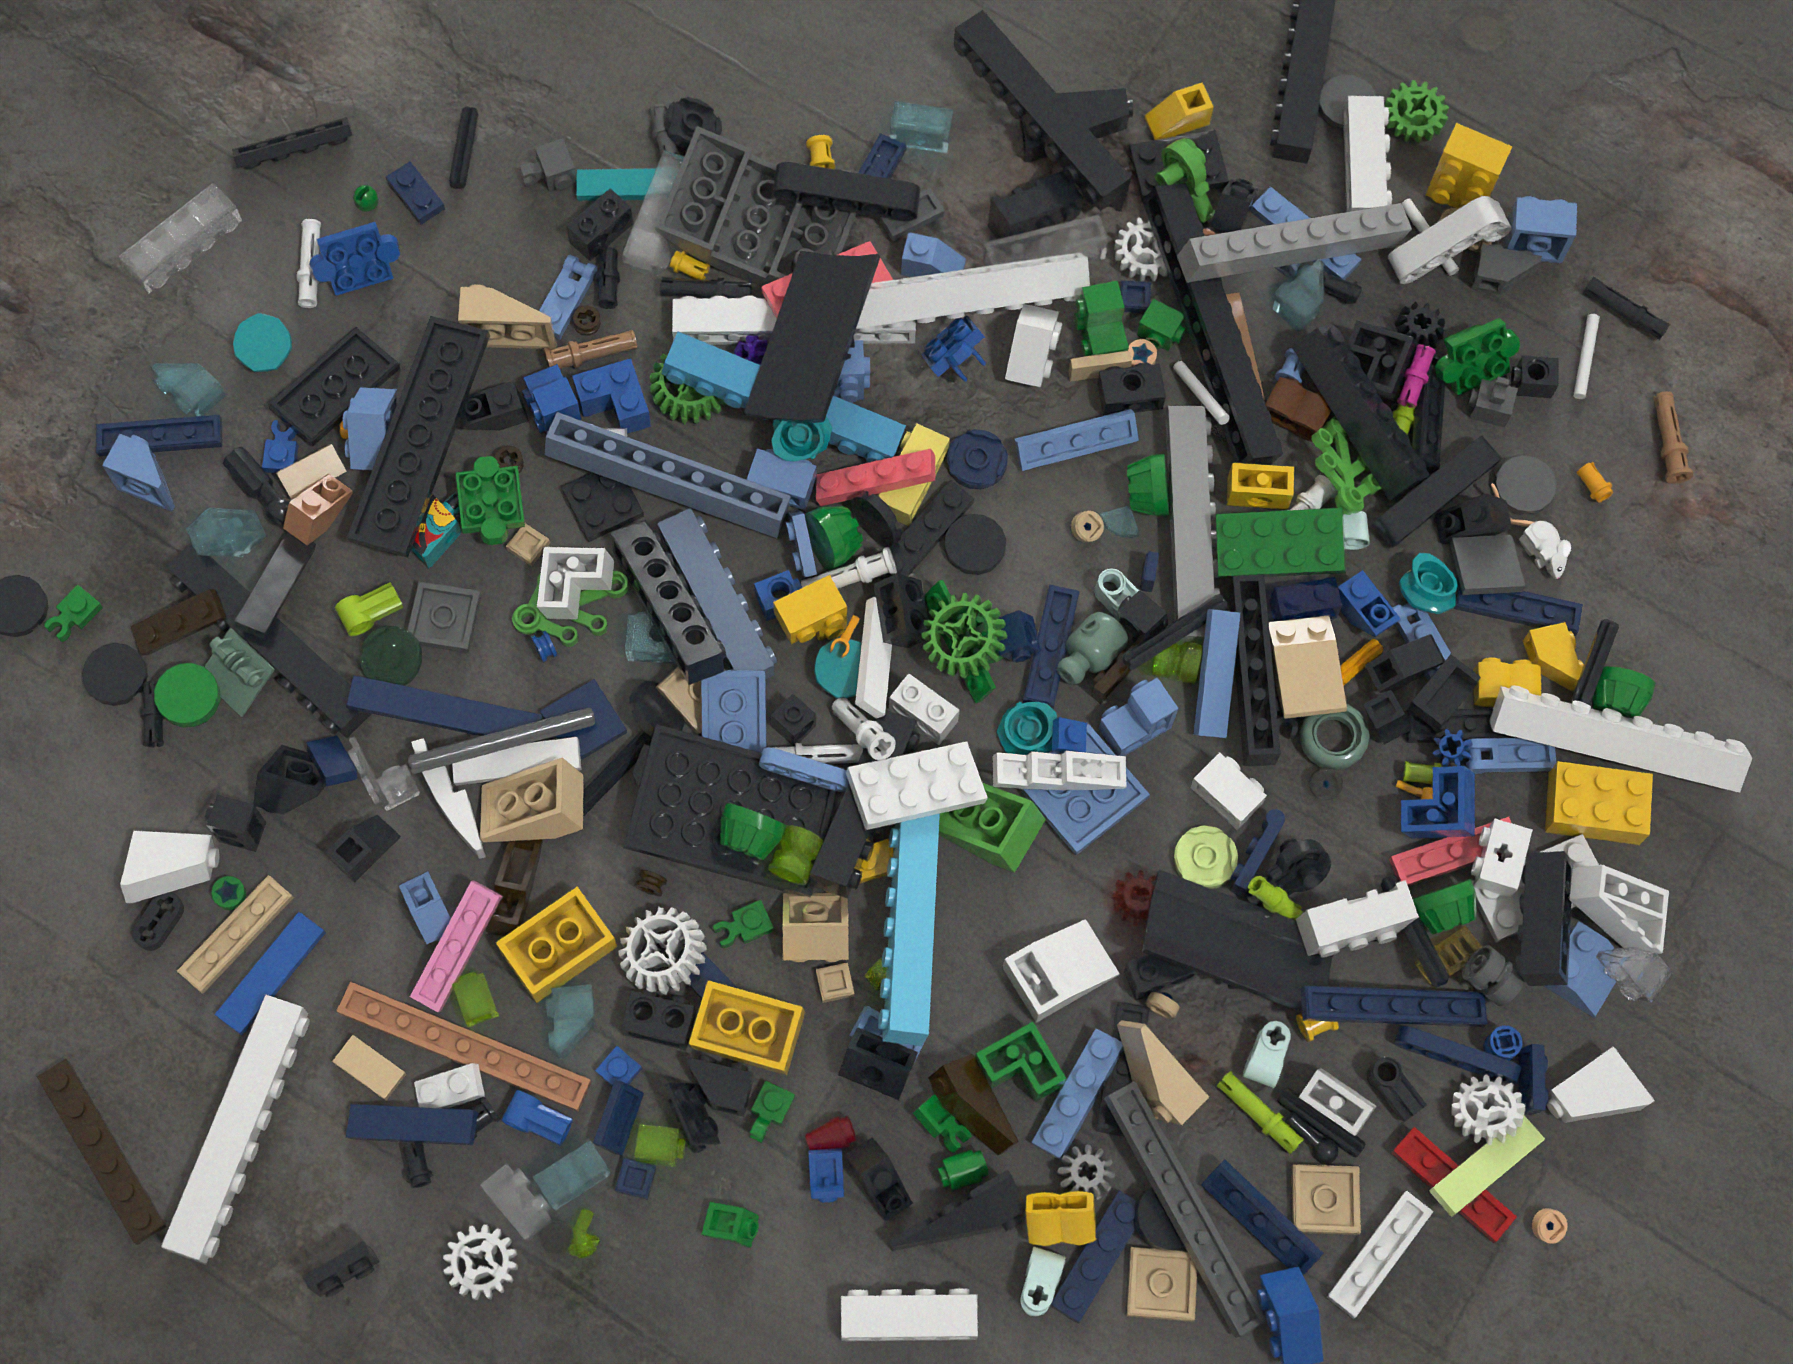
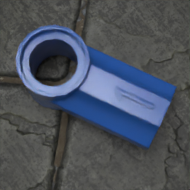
(528, 1114)

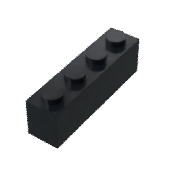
(1545, 919)

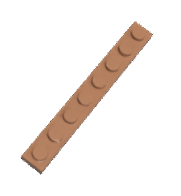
(464, 1046)

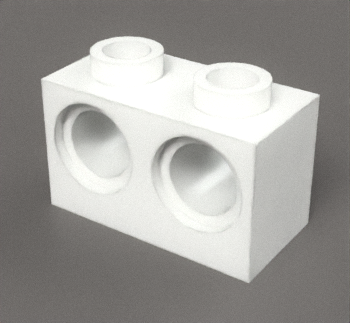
(933, 713)

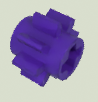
(751, 349)

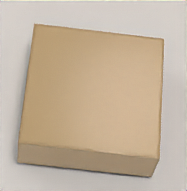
(528, 544)
(835, 982)

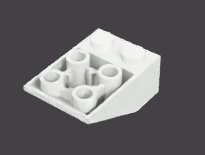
(1059, 969)

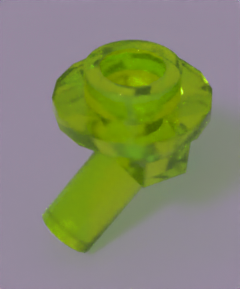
(583, 1243)

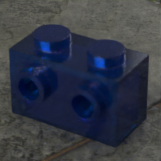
(1306, 600)

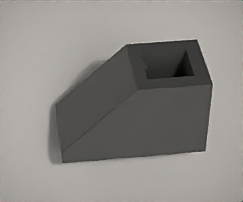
(1502, 268)

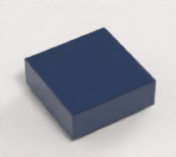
(1135, 296)
(1149, 571)
(635, 1179)

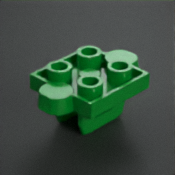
(1477, 355)
(490, 500)

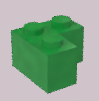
(1100, 319)
(1022, 1054)

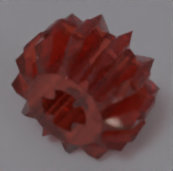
(1125, 892)

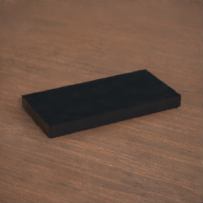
(324, 390)

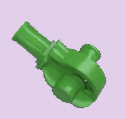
(1186, 165)

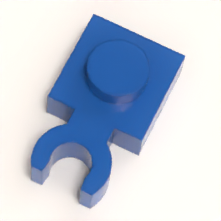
(281, 451)

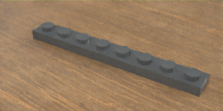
(1185, 1209)

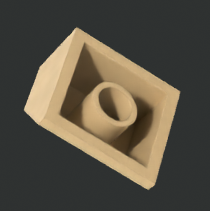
(815, 927)

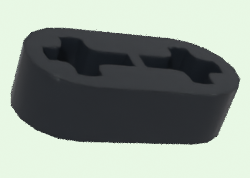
(164, 925)

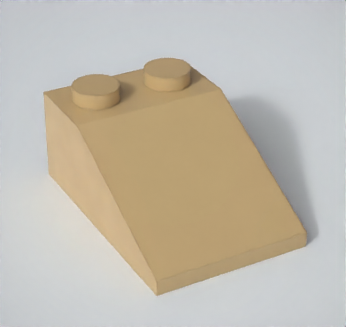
(506, 319)
(1306, 667)
(533, 804)
(1160, 1077)

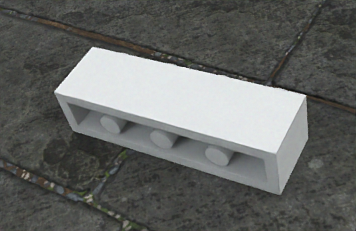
(1366, 153)
(909, 1316)

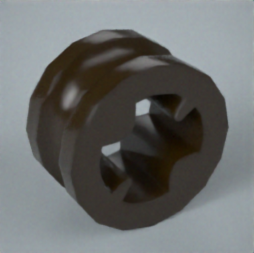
(590, 328)
(513, 453)
(650, 883)

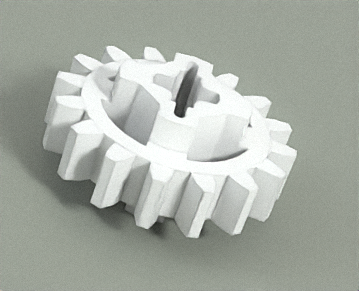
(1144, 256)
(1491, 1107)
(487, 1248)

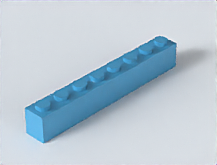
(733, 377)

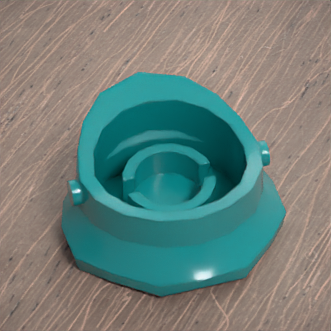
(262, 343)
(800, 439)
(1429, 585)
(838, 674)
(1027, 728)

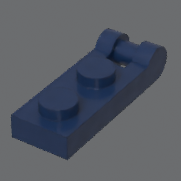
(1257, 850)

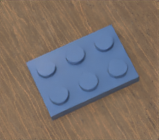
(735, 708)

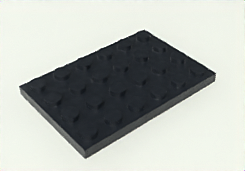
(685, 794)

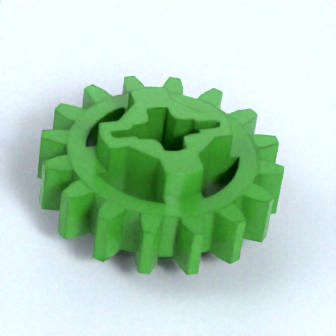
(1416, 113)

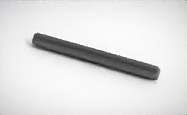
(501, 740)

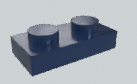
(415, 193)
(1532, 1078)

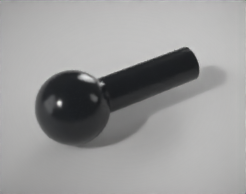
(1323, 1149)

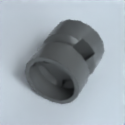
(1492, 975)

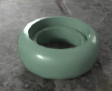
(1329, 759)

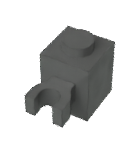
(553, 165)
(1492, 401)

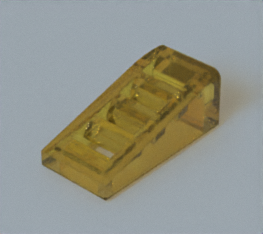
(1444, 945)

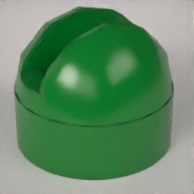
(368, 201)

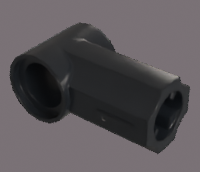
(1397, 1092)

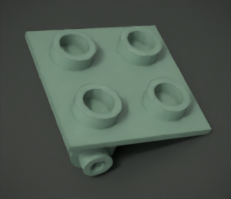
(237, 670)

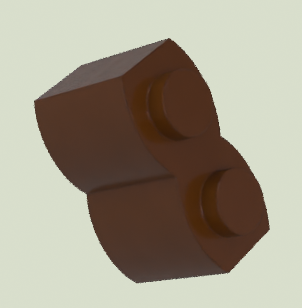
(1297, 408)

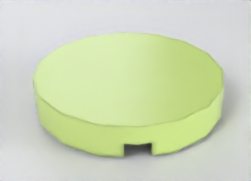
(1205, 856)

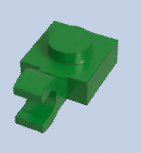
(771, 1107)

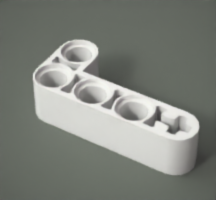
(1450, 236)

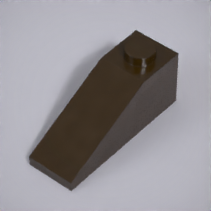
(971, 1101)

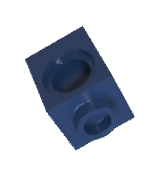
(1021, 637)

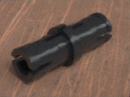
(608, 277)
(151, 718)

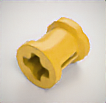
(820, 151)
(1312, 1028)

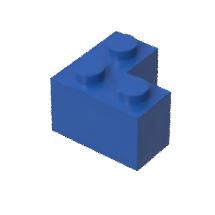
(616, 389)
(548, 394)
(1449, 812)
(1291, 1317)

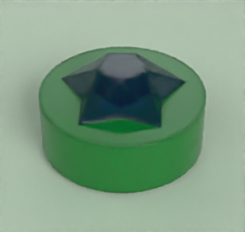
(228, 892)

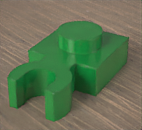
(75, 609)
(749, 923)
(940, 1121)

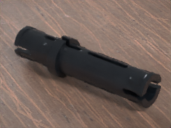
(704, 288)
(1623, 306)

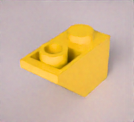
(1180, 112)
(1555, 652)

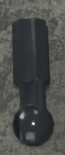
(257, 484)

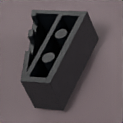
(1040, 207)

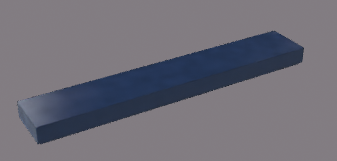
(433, 708)
(1393, 1006)

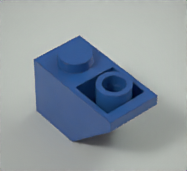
(1366, 605)

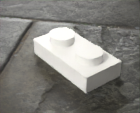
(450, 1088)

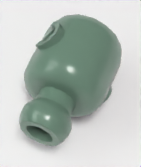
(1092, 647)

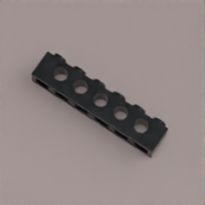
(668, 602)

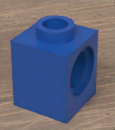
(765, 589)

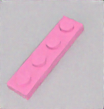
(456, 946)

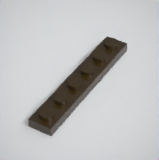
(101, 1151)

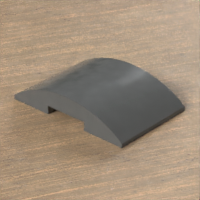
(731, 220)

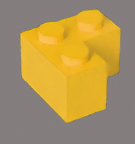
(812, 611)

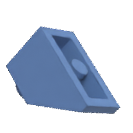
(929, 256)
(426, 907)

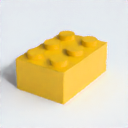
(1467, 167)
(1599, 803)
(556, 944)
(747, 1027)

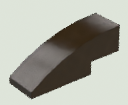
(515, 885)

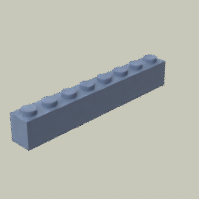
(666, 475)

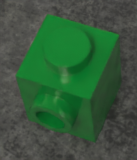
(1161, 325)

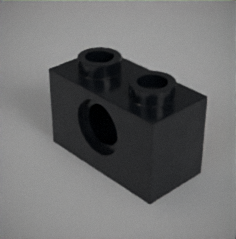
(1116, 398)
(877, 1063)

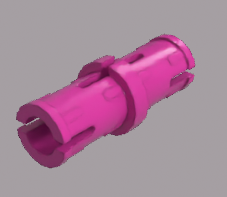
(1416, 376)

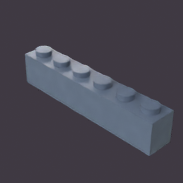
(713, 589)

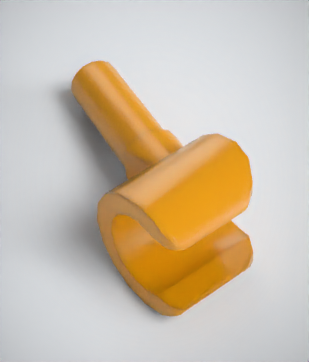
(845, 637)
(1425, 793)

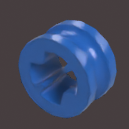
(544, 646)

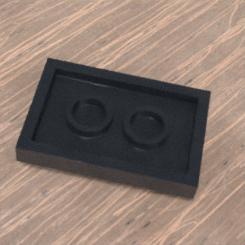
(1147, 160)

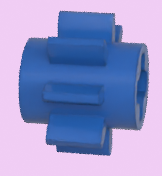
(1444, 746)

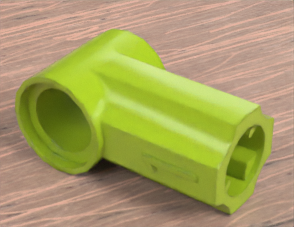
(361, 612)

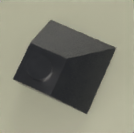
(287, 781)

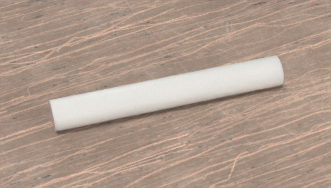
(1421, 225)
(1586, 356)
(1201, 392)

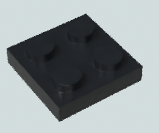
(601, 504)
(329, 1277)

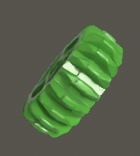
(683, 404)
(976, 640)

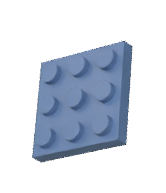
(1087, 814)

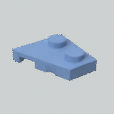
(798, 532)

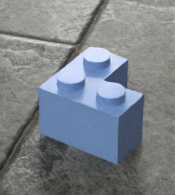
(367, 425)
(1143, 718)

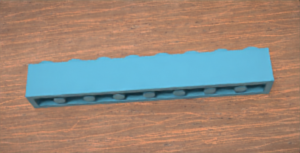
(909, 931)

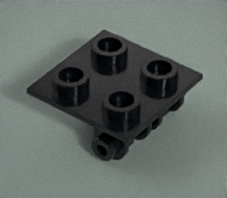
(688, 1105)

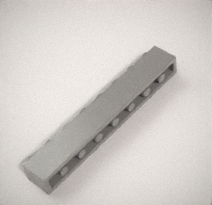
(1293, 242)
(1190, 511)

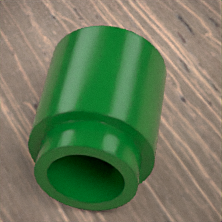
(963, 1169)

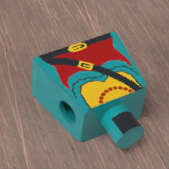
(437, 530)

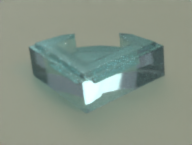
(1120, 522)

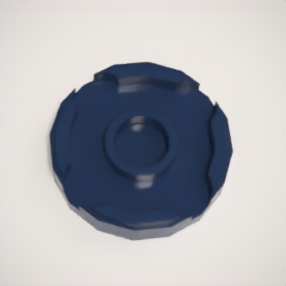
(977, 459)

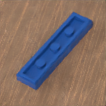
(270, 972)

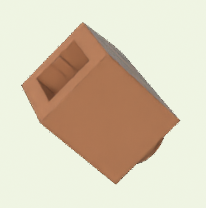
(316, 509)

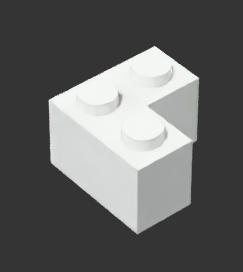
(1033, 338)
(568, 572)

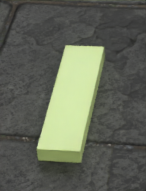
(1485, 1168)

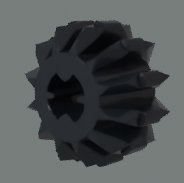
(1421, 324)

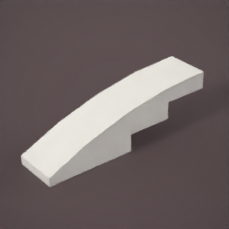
(1059, 771)
(453, 804)

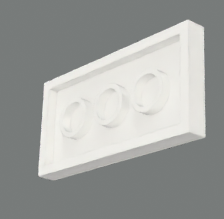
(916, 785)
(1504, 914)

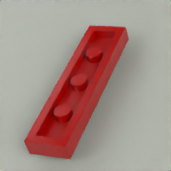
(1434, 1165)

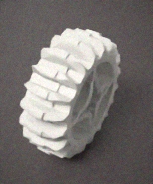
(640, 969)

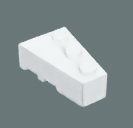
(1622, 906)
(1357, 921)

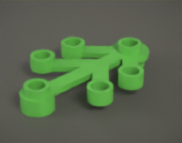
(1348, 496)
(541, 623)

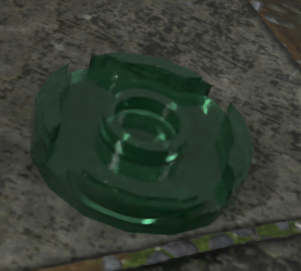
(391, 655)

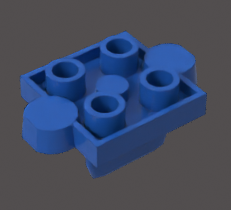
(355, 258)
(953, 347)

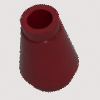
(832, 1135)

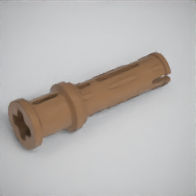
(575, 354)
(1673, 450)

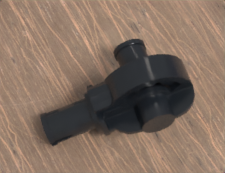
(1295, 869)

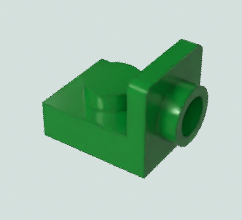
(730, 1224)

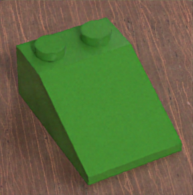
(995, 830)

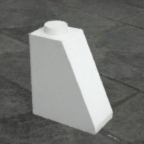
(166, 863)
(1599, 1090)

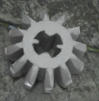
(1089, 1162)

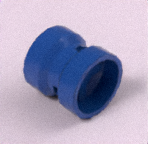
(1500, 1047)

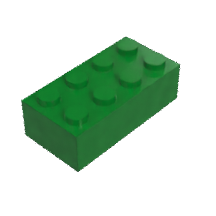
(1281, 543)

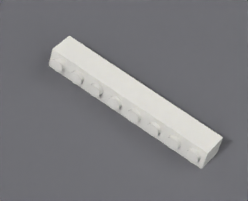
(974, 290)
(731, 320)
(1620, 738)
(235, 1130)

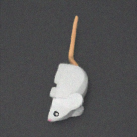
(1544, 543)

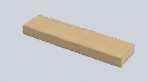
(235, 934)

